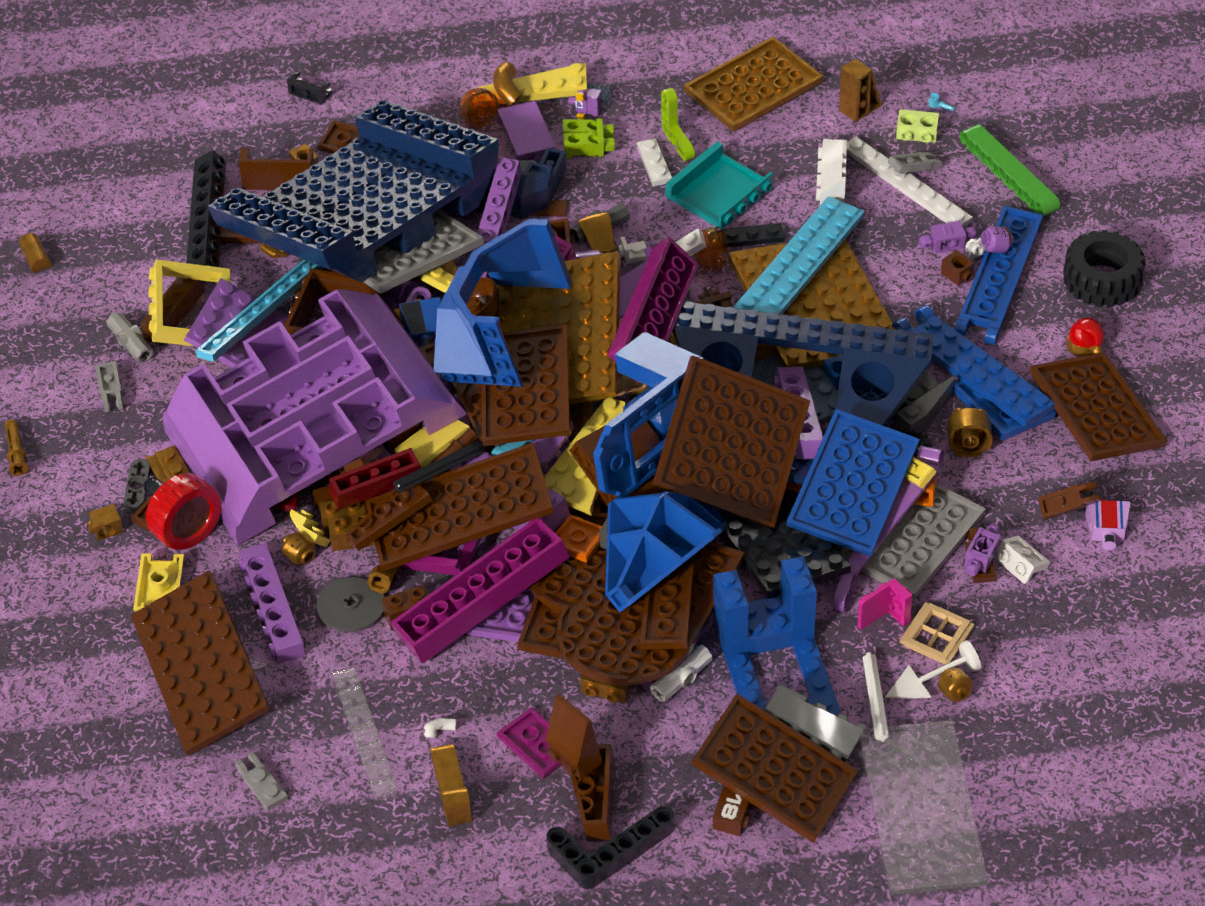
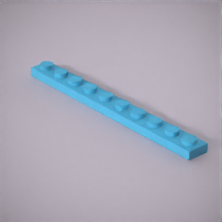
(255, 312)

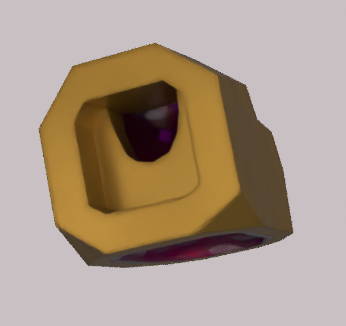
(380, 580)

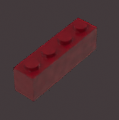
(371, 478)

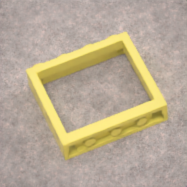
(161, 268)

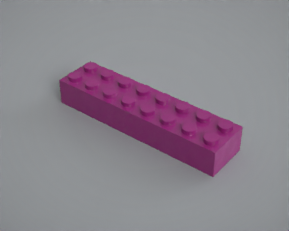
(657, 295)
(480, 590)

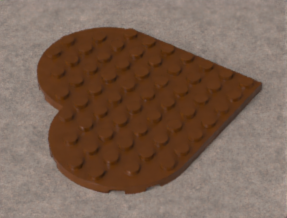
(607, 642)

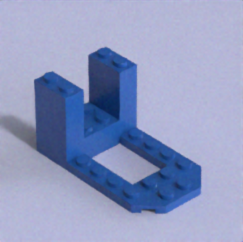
(663, 369)
(771, 625)

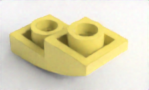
(308, 526)

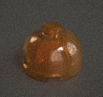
(477, 104)
(715, 246)

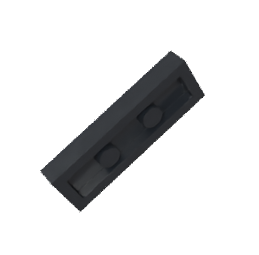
(754, 235)

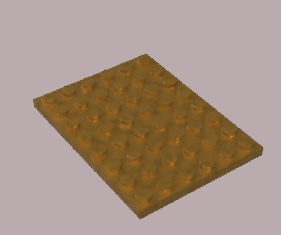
(834, 294)
(590, 314)

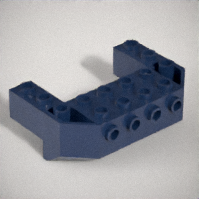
(536, 184)

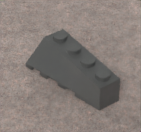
(815, 722)

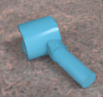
(935, 102)

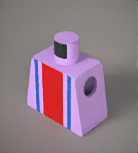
(1107, 521)

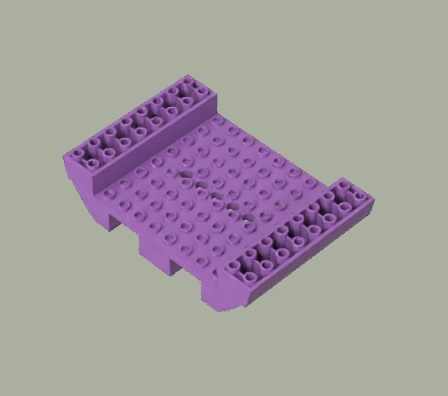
(304, 406)

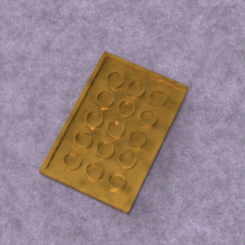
(753, 83)

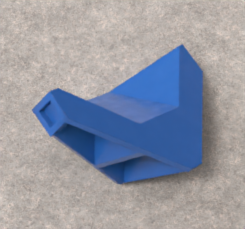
(651, 539)

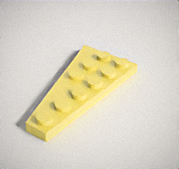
(567, 476)

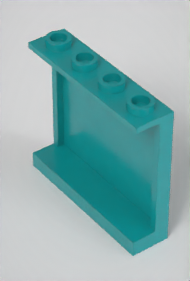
(717, 187)

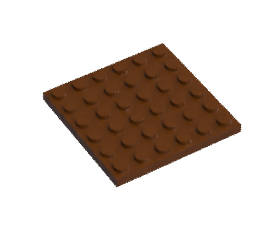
(731, 442)

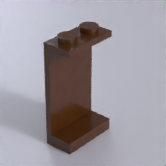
(270, 173)

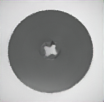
(334, 602)

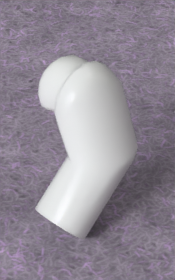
(439, 724)

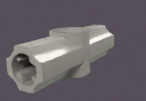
(129, 337)

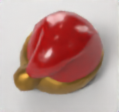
(1085, 337)

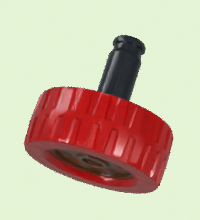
(182, 510)

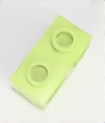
(917, 126)

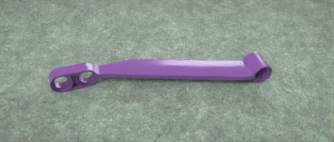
(905, 499)

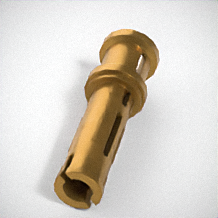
(16, 454)

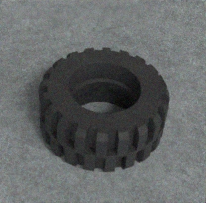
(1101, 286)

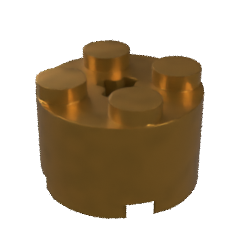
(969, 432)

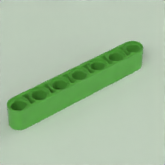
(1010, 169)

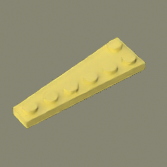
(549, 84)

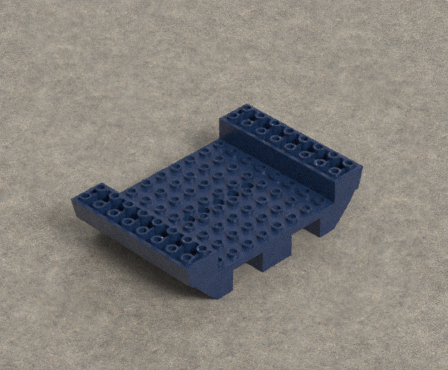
(369, 192)

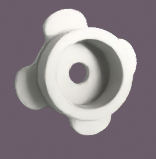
(974, 248)

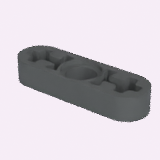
(134, 478)

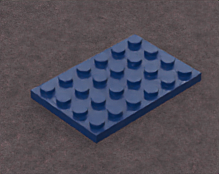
(853, 482)

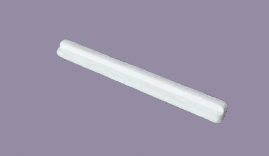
(875, 697)

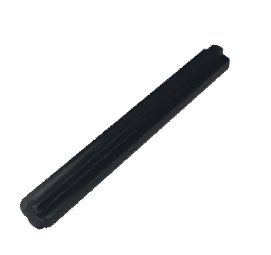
(438, 466)

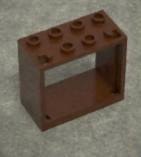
(315, 286)

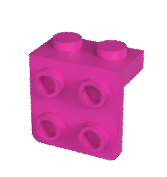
(887, 598)

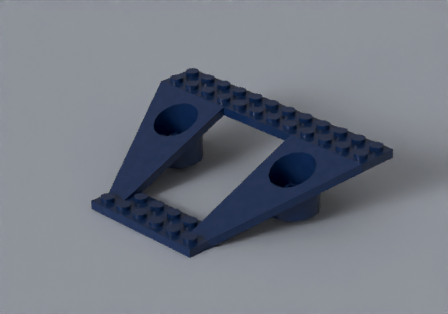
(876, 368)

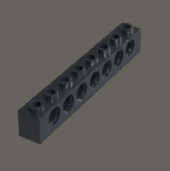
(203, 231)

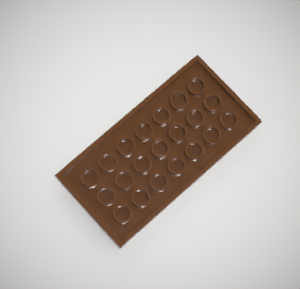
(468, 506)
(199, 663)

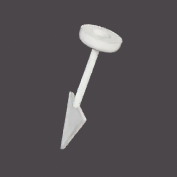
(911, 686)

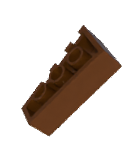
(595, 797)

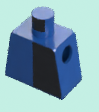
(420, 319)

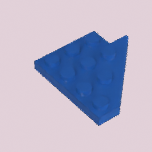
(1001, 423)

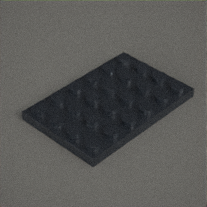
(769, 546)

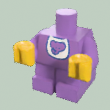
(587, 102)

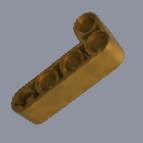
(451, 785)

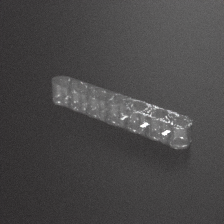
(364, 733)

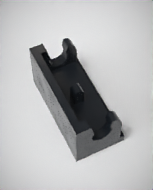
(308, 90)

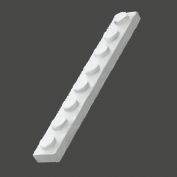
(907, 183)

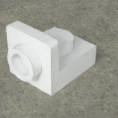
(632, 252)

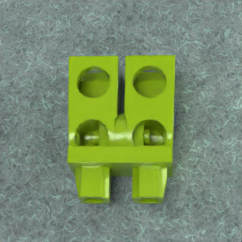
(587, 137)

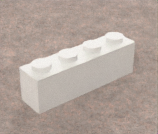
(832, 170)

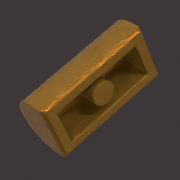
(34, 252)

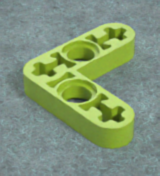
(670, 125)

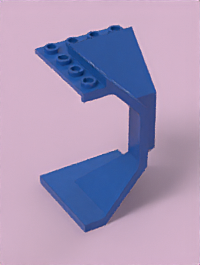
(473, 346)

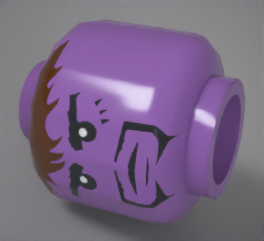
(996, 239)

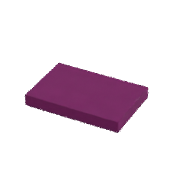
(527, 740)

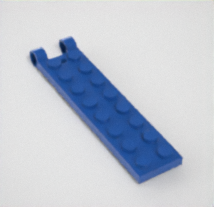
(999, 275)
(980, 370)

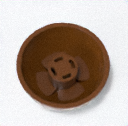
(484, 299)

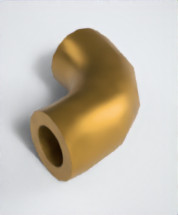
(504, 85)

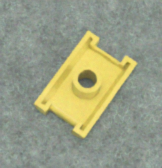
(150, 572)

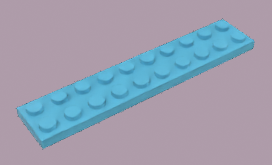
(801, 258)

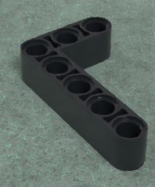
(612, 850)

